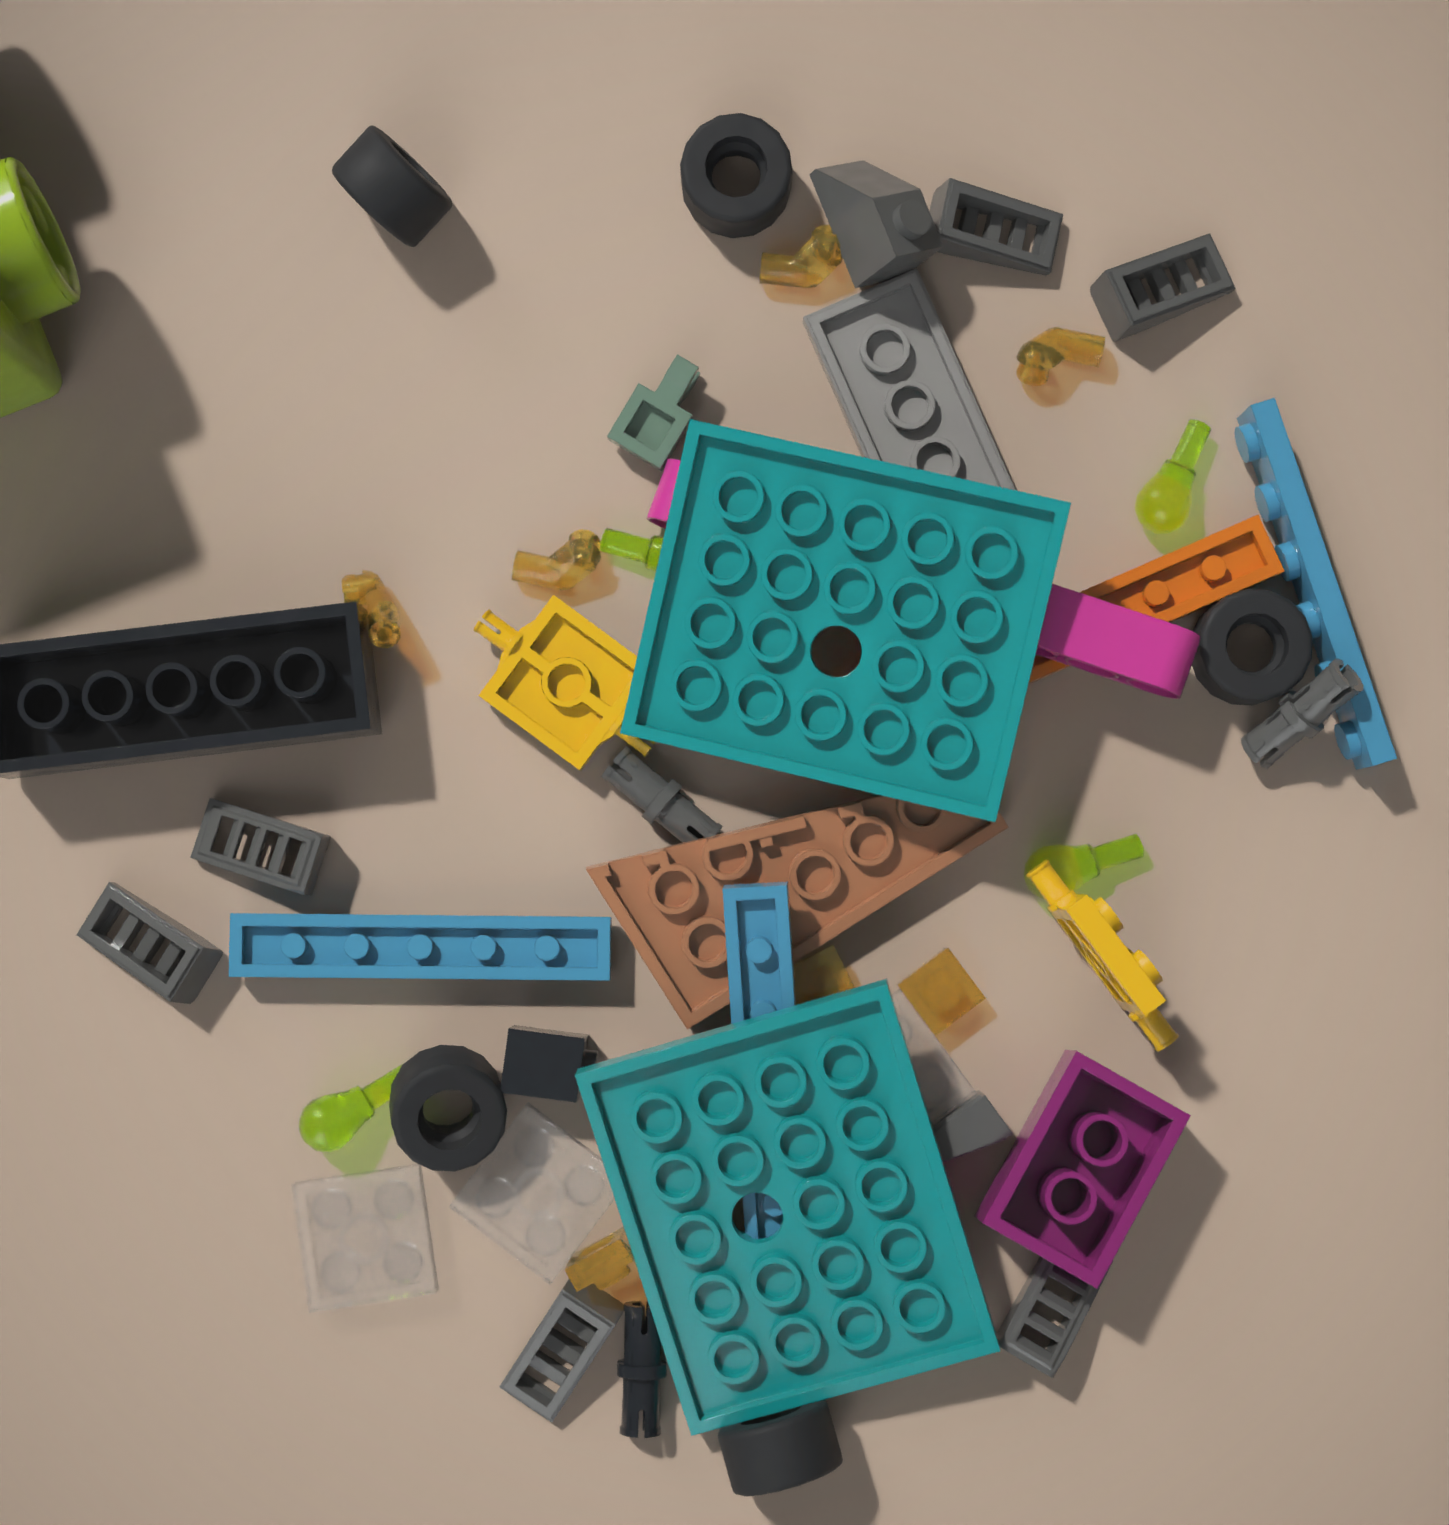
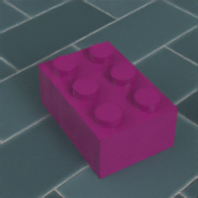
(1082, 1167)

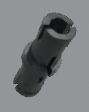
(641, 1372)

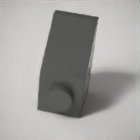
(877, 220)

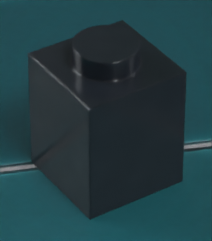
(544, 1063)

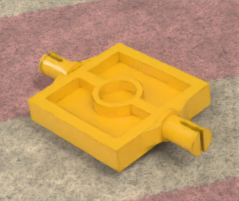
(561, 681)
(1094, 931)

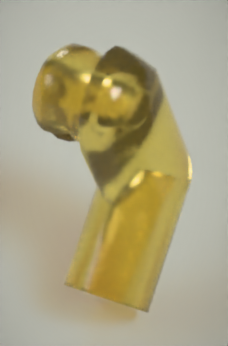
(808, 266)
(1052, 348)
(564, 567)
(381, 608)

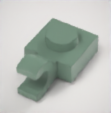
(652, 420)

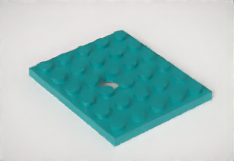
(799, 538)
(870, 1247)

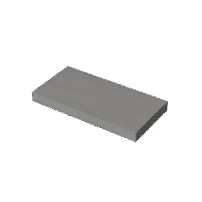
(904, 383)

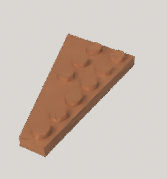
(837, 870)

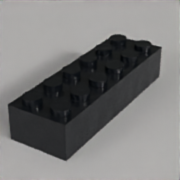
(187, 690)

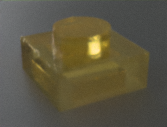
(820, 976)
(941, 991)
(601, 1262)

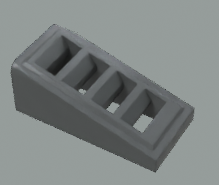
(987, 249)
(1125, 303)
(307, 863)
(183, 965)
(970, 1128)
(587, 1314)
(1061, 1336)

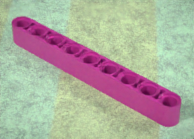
(1074, 629)

